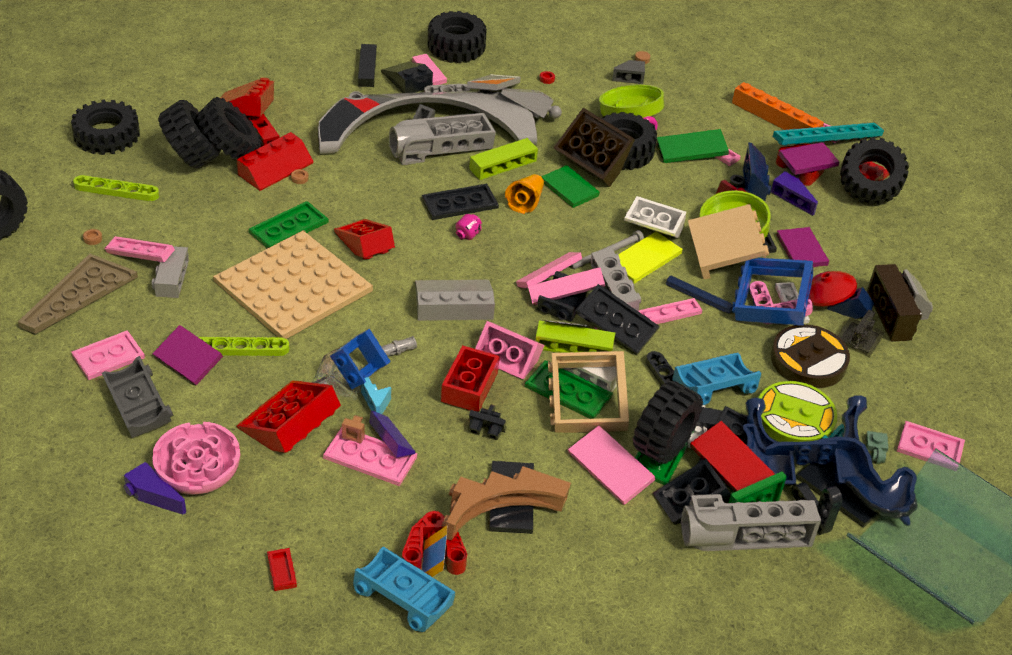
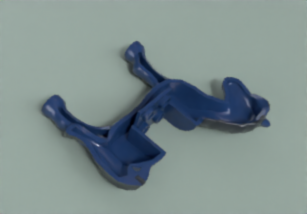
(849, 457)

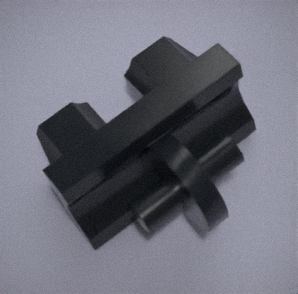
(489, 419)

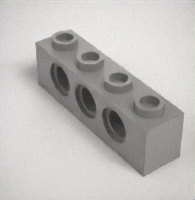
(615, 276)

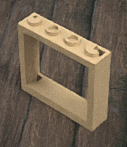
(589, 359)

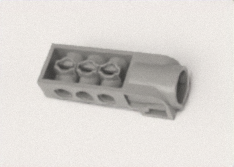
(438, 135)
(742, 526)

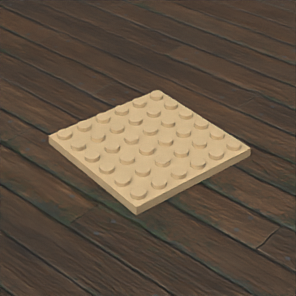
(293, 284)

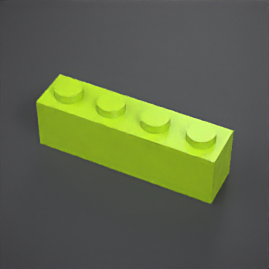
(503, 158)
(569, 338)

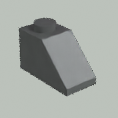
(629, 72)

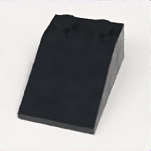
(409, 76)
(696, 481)

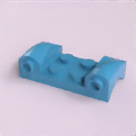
(717, 374)
(406, 586)

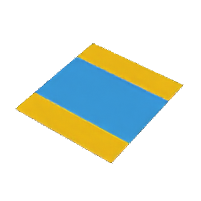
(435, 553)

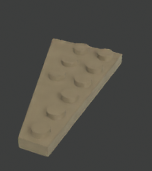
(83, 285)

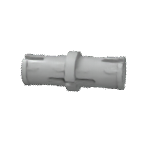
(397, 347)

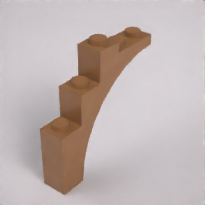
(498, 491)

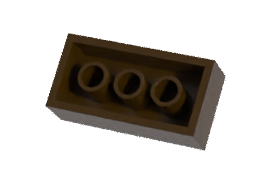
(894, 303)

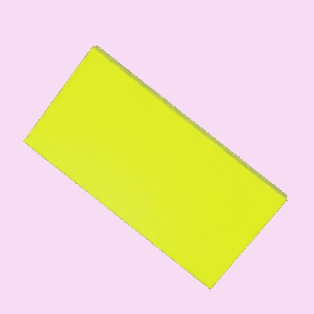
(648, 256)

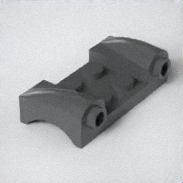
(138, 398)

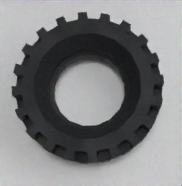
(229, 128)
(105, 139)

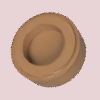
(642, 56)
(299, 176)
(92, 237)

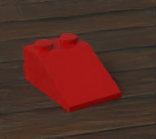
(366, 237)

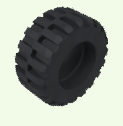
(457, 36)
(643, 133)
(185, 134)
(882, 153)
(12, 204)
(667, 422)

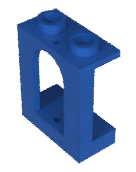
(371, 351)

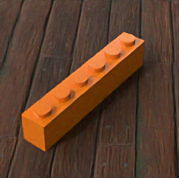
(772, 109)

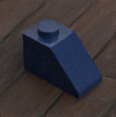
(855, 306)

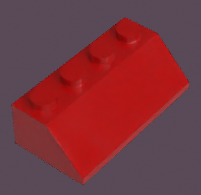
(274, 161)

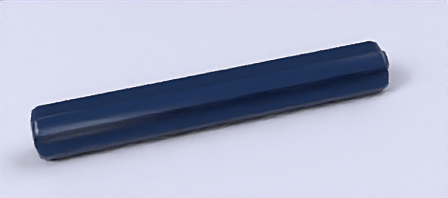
(699, 294)

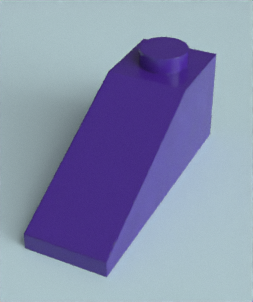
(793, 191)
(151, 489)

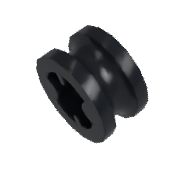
(737, 181)

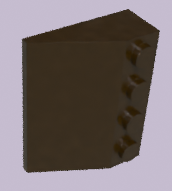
(595, 146)

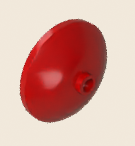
(832, 288)

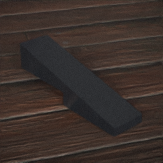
(367, 65)

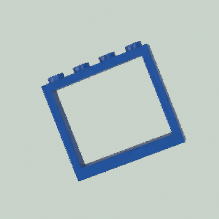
(773, 267)

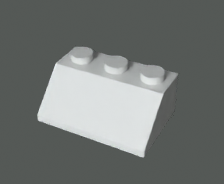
(656, 217)

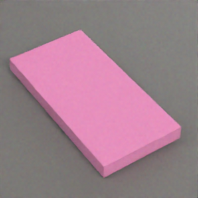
(370, 458)
(611, 465)

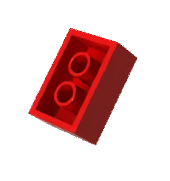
(470, 378)

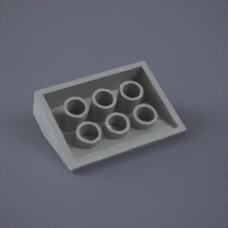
(454, 300)

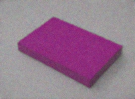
(808, 158)
(802, 245)
(187, 355)

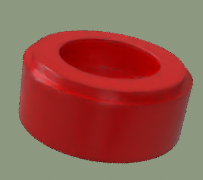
(547, 77)

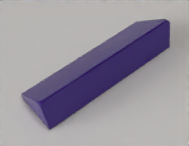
(390, 435)

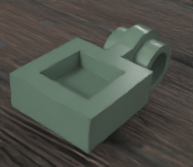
(878, 444)

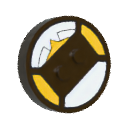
(810, 355)

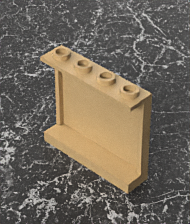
(727, 238)

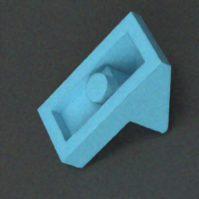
(376, 399)

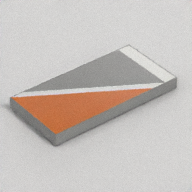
(493, 82)

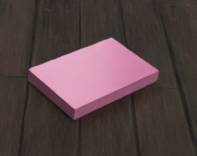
(107, 355)
(922, 441)

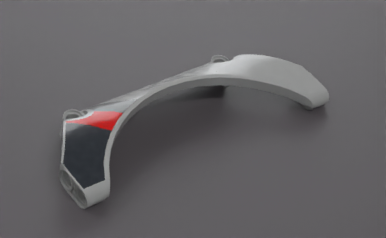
(357, 108)

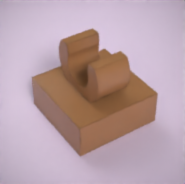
(353, 429)

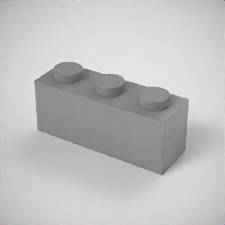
(171, 274)

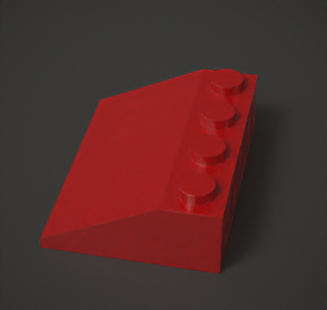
(252, 97)
(290, 415)

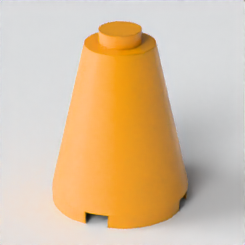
(525, 193)

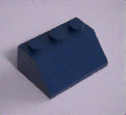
(755, 173)

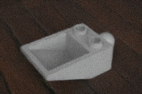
(534, 100)

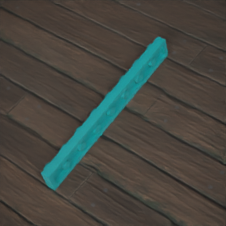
(828, 133)

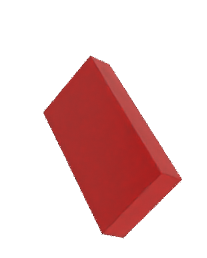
(282, 569)

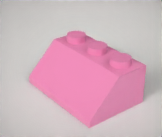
(516, 351)

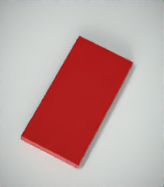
(730, 457)

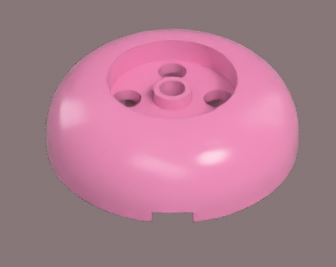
(209, 456)

